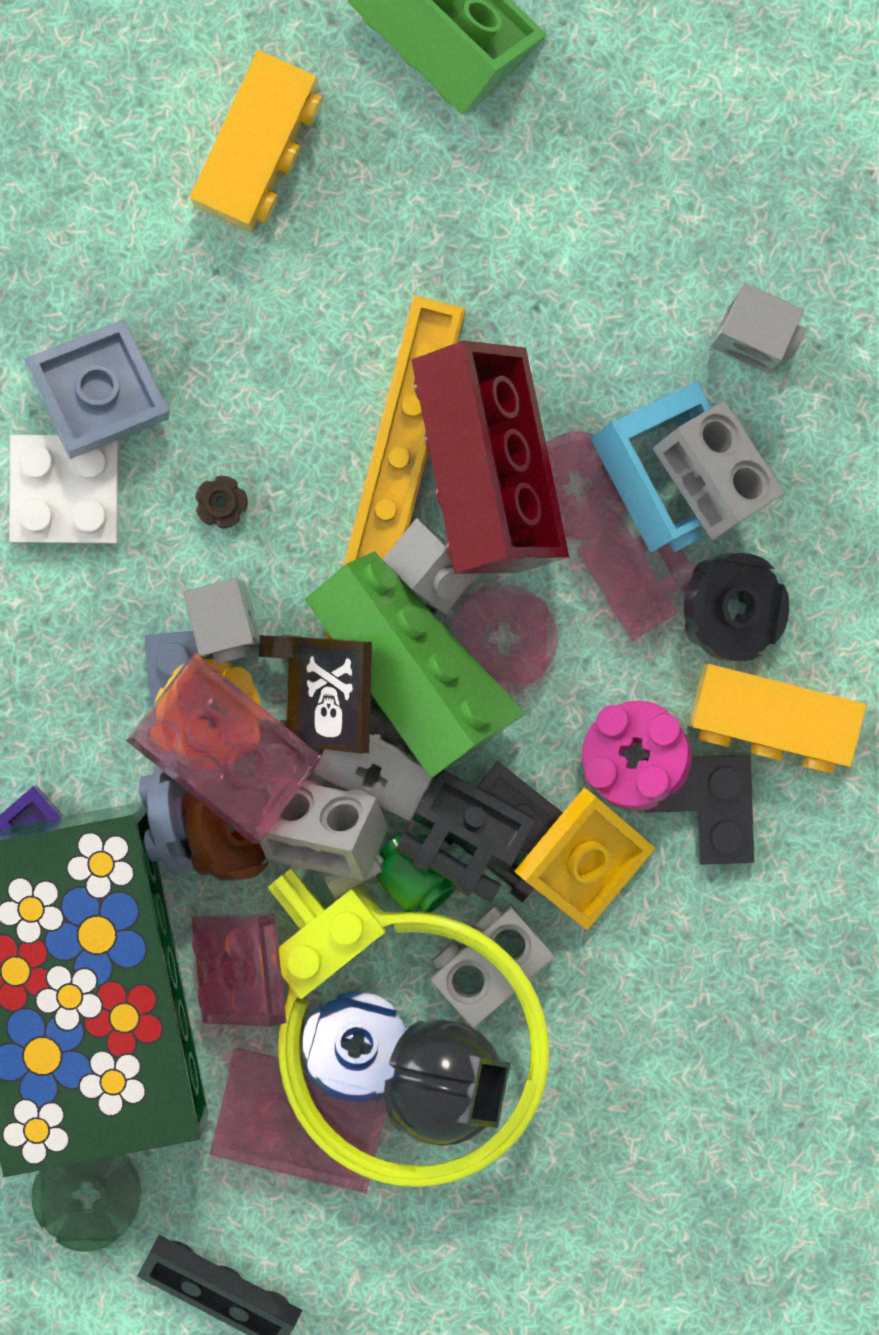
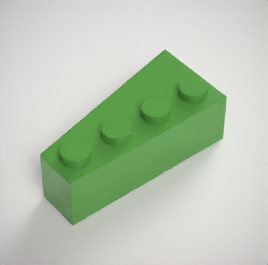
(418, 669)

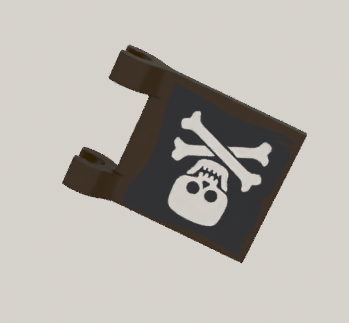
(326, 689)

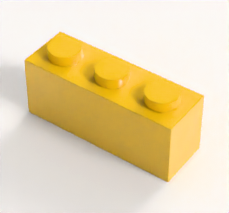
(257, 142)
(776, 718)

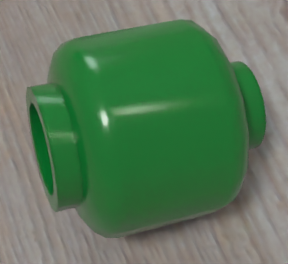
(410, 886)

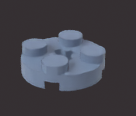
(167, 833)

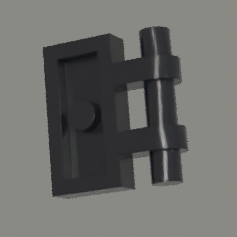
(475, 823)

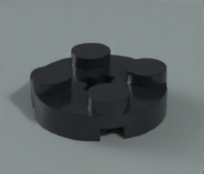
(707, 606)

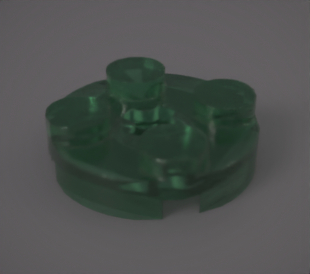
(87, 1228)

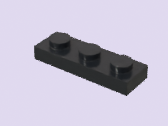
(217, 1290)

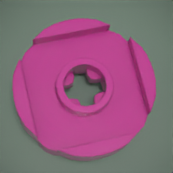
(653, 780)

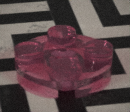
(603, 505)
(526, 617)

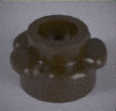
(222, 516)

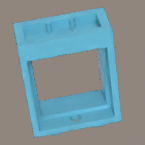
(631, 478)

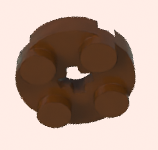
(216, 849)

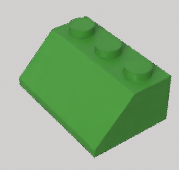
(456, 44)

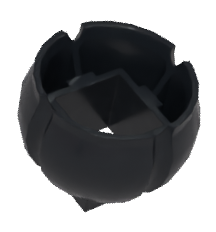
(445, 1083)

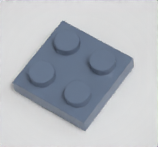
(97, 389)

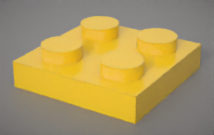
(585, 859)

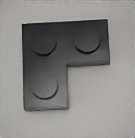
(723, 800)

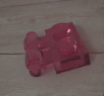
(630, 583)

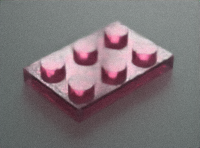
(224, 749)
(263, 1131)

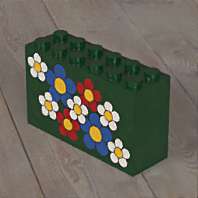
(90, 997)

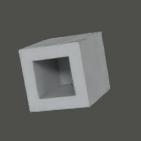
(425, 566)

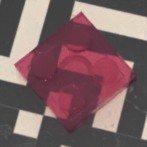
(238, 969)

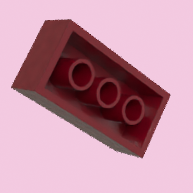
(489, 458)

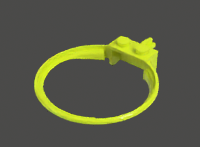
(325, 945)

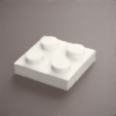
(60, 496)

